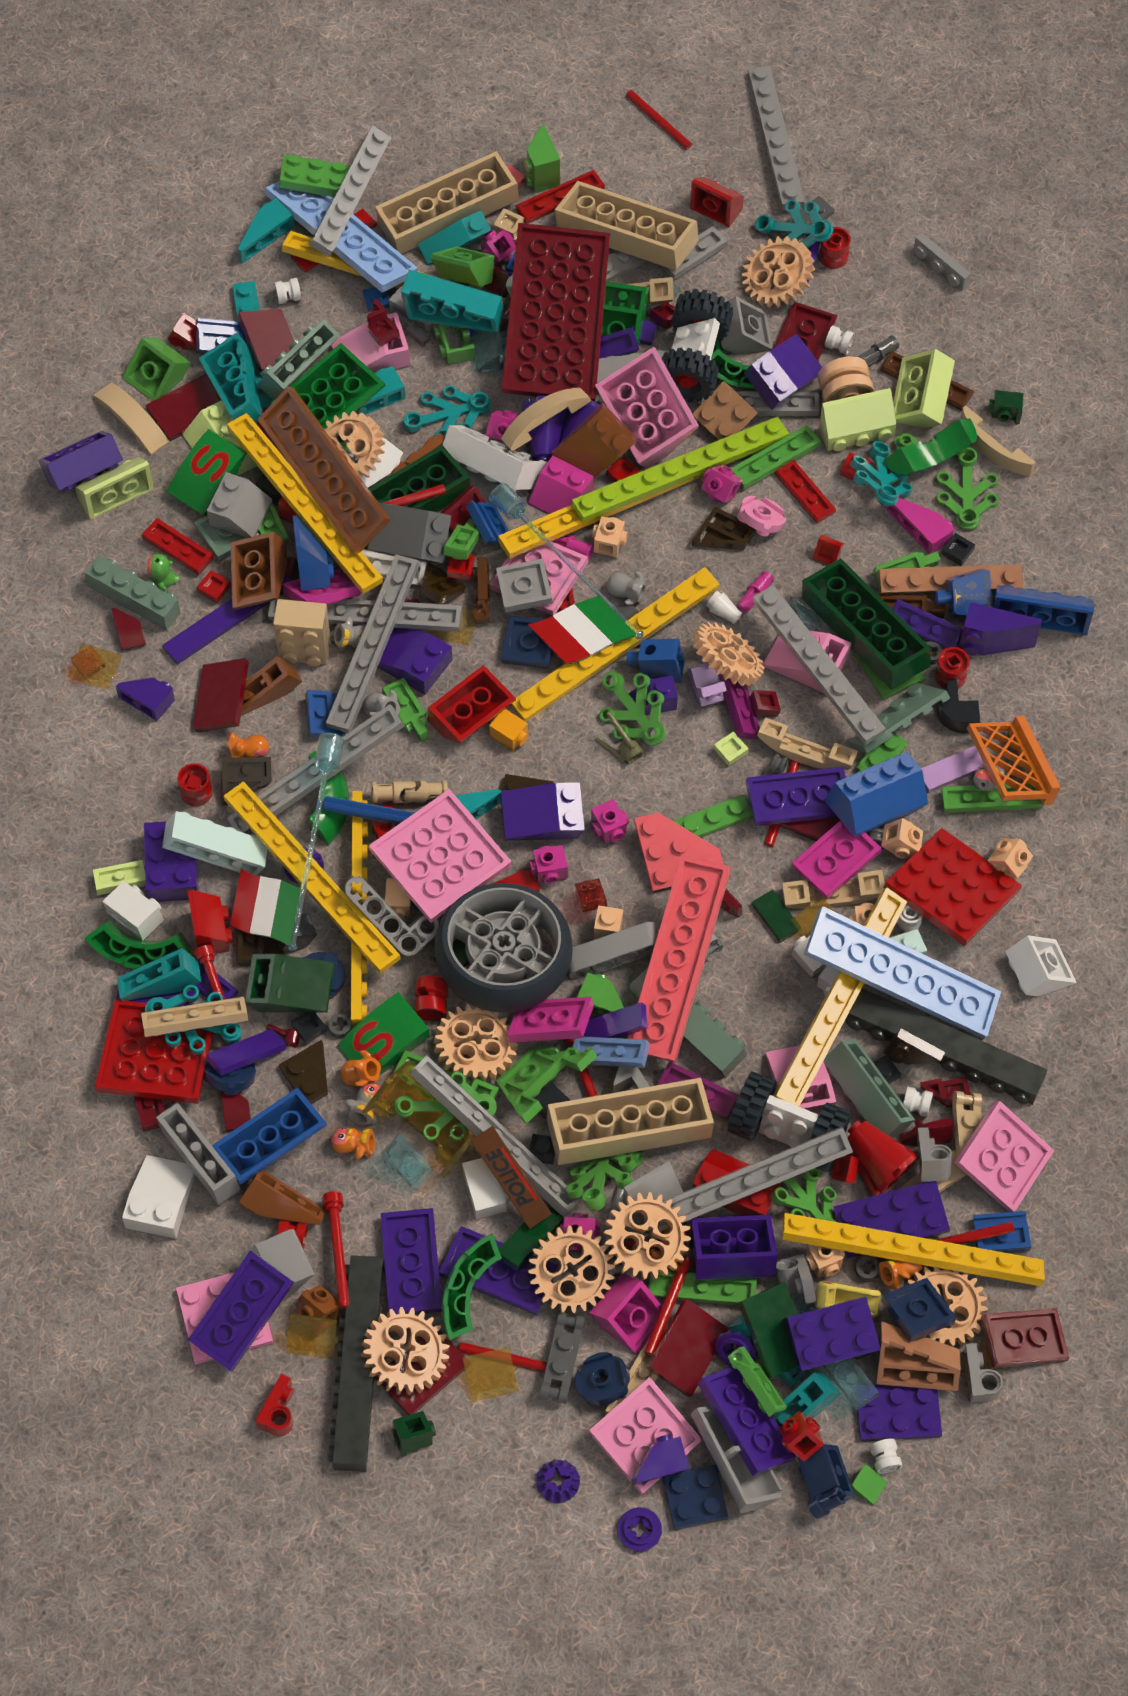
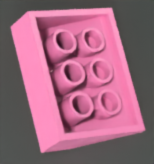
(649, 406)

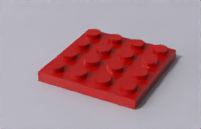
(953, 886)
(147, 1065)

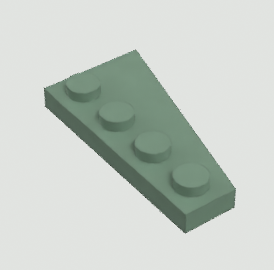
(900, 712)

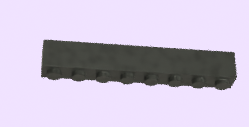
(962, 1052)
(355, 1384)

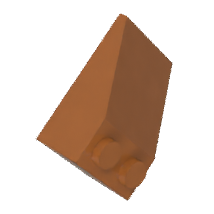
(596, 442)
(257, 569)

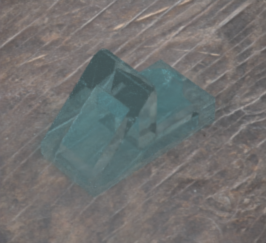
(406, 1161)

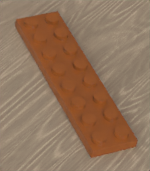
(324, 469)

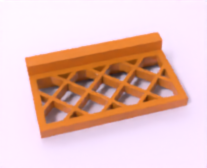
(1029, 757)

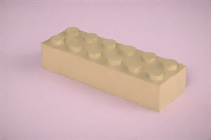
(445, 200)
(632, 225)
(629, 1121)

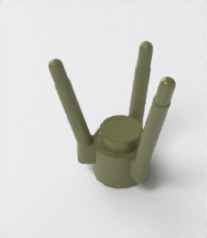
(629, 749)

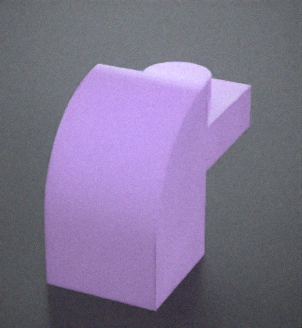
(706, 684)

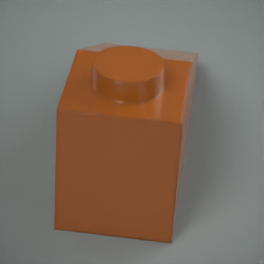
(269, 684)
(276, 1200)

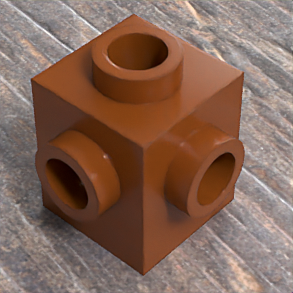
(318, 1304)

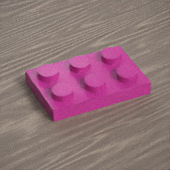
(340, 588)
(835, 859)
(552, 1020)

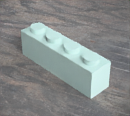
(214, 843)

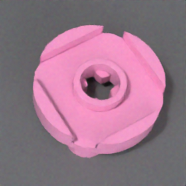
(761, 515)

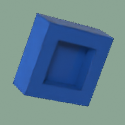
(372, 294)

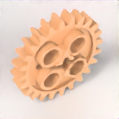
(778, 272)
(364, 435)
(728, 654)
(474, 1043)
(639, 1259)
(584, 1289)
(967, 1303)
(428, 1356)

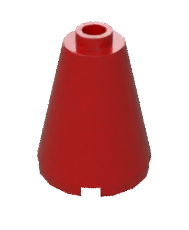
(880, 1154)

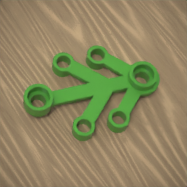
(966, 493)
(636, 709)
(447, 1116)
(594, 1197)
(806, 1199)

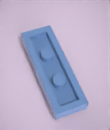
(615, 1051)

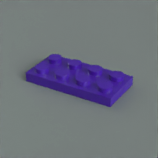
(792, 796)
(905, 1211)
(411, 1261)
(499, 1279)
(241, 1311)
(745, 1421)

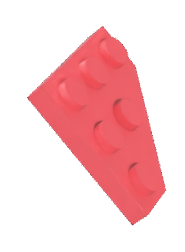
(664, 843)

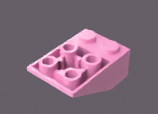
(370, 353)
(785, 662)
(820, 1088)

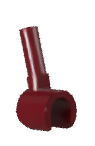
(291, 1036)

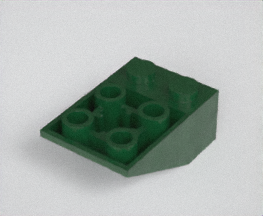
(289, 984)

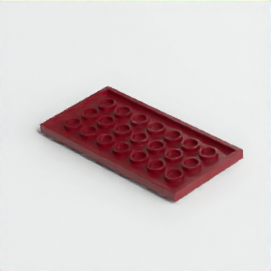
(555, 310)

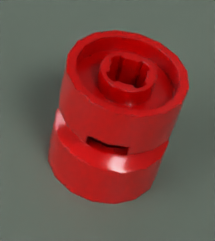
(835, 250)
(952, 664)
(195, 784)
(431, 997)

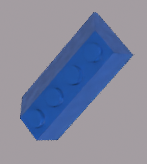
(1056, 610)
(878, 794)
(269, 1135)

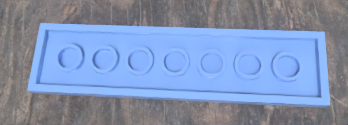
(358, 243)
(902, 972)

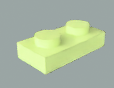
(111, 877)

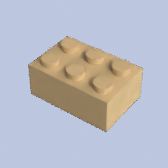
(302, 632)

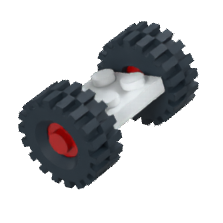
(699, 323)
(780, 1119)

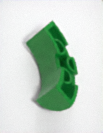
(731, 371)
(932, 452)
(331, 822)
(130, 951)
(459, 1284)

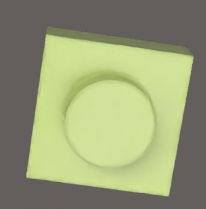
(731, 748)

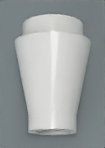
(723, 607)

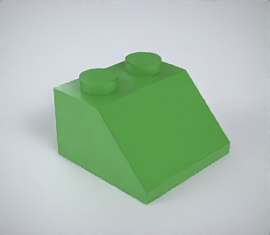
(542, 163)
(464, 266)
(155, 368)

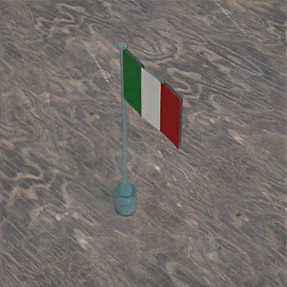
(582, 627)
(272, 905)

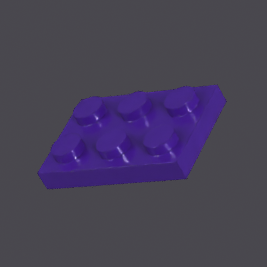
(900, 1414)

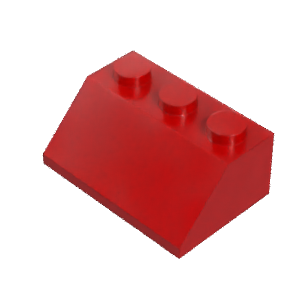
(469, 705)
(720, 1164)

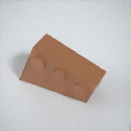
(916, 1363)

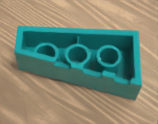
(450, 303)
(233, 377)

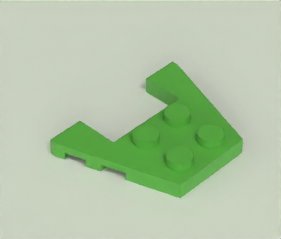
(534, 1071)

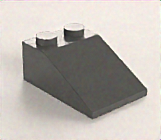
(413, 533)

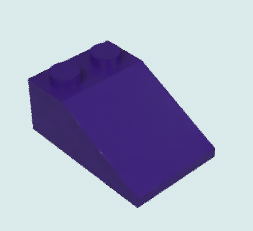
(783, 371)
(997, 631)
(415, 657)
(542, 812)

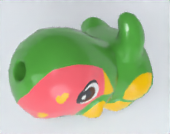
(160, 572)

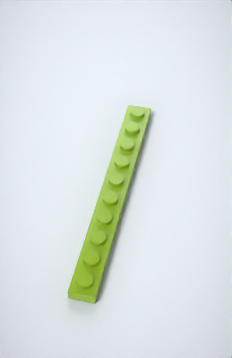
(678, 469)

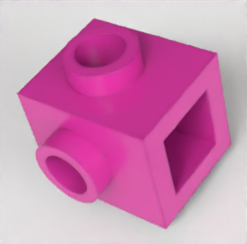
(505, 244)
(499, 423)
(721, 483)
(609, 822)
(549, 864)
(581, 1219)

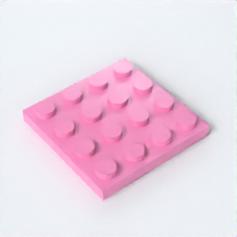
(439, 855)

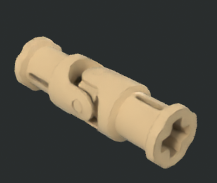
(413, 791)

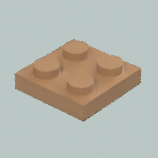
(724, 412)

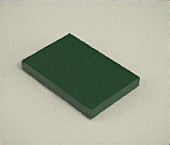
(768, 1328)

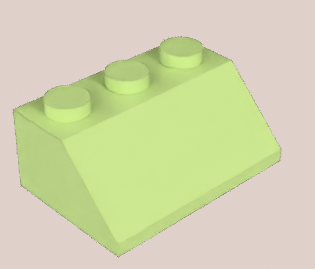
(923, 389)
(215, 418)
(857, 420)
(115, 487)

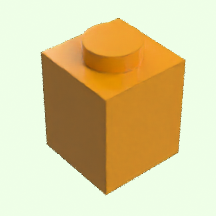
(509, 730)

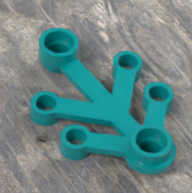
(766, 224)
(449, 410)
(884, 492)
(191, 1035)

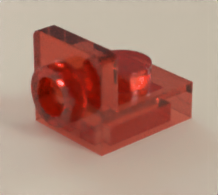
(590, 895)

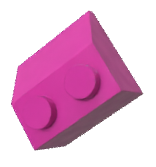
(558, 485)
(628, 1312)

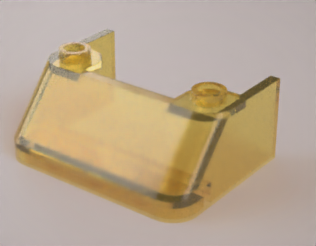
(403, 1084)

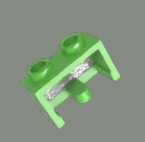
(454, 344)

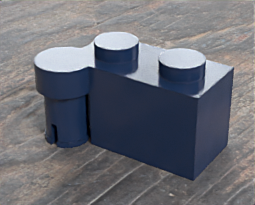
(826, 1480)

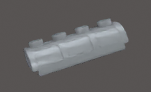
(747, 1491)

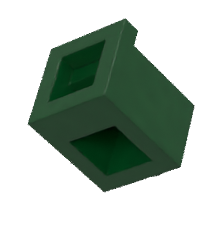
(1006, 406)
(413, 1432)

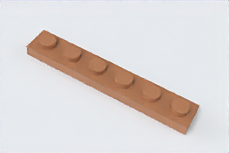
(935, 578)

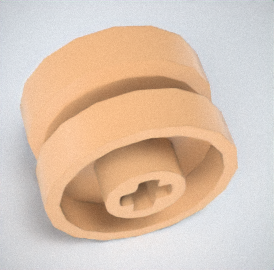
(844, 378)

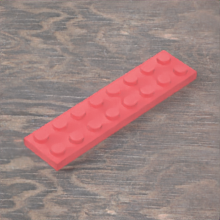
(680, 954)

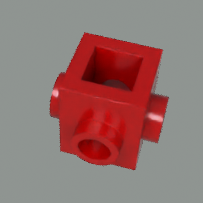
(801, 1435)

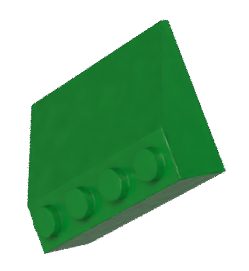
(337, 385)

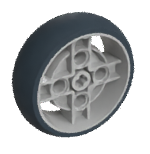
(504, 908)

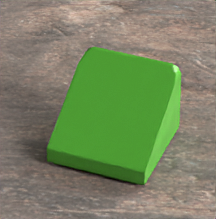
(868, 1484)

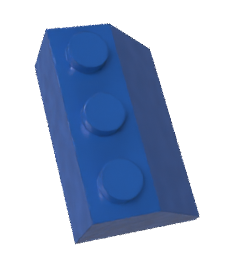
(313, 559)

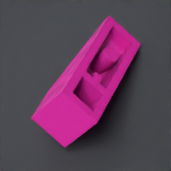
(922, 524)

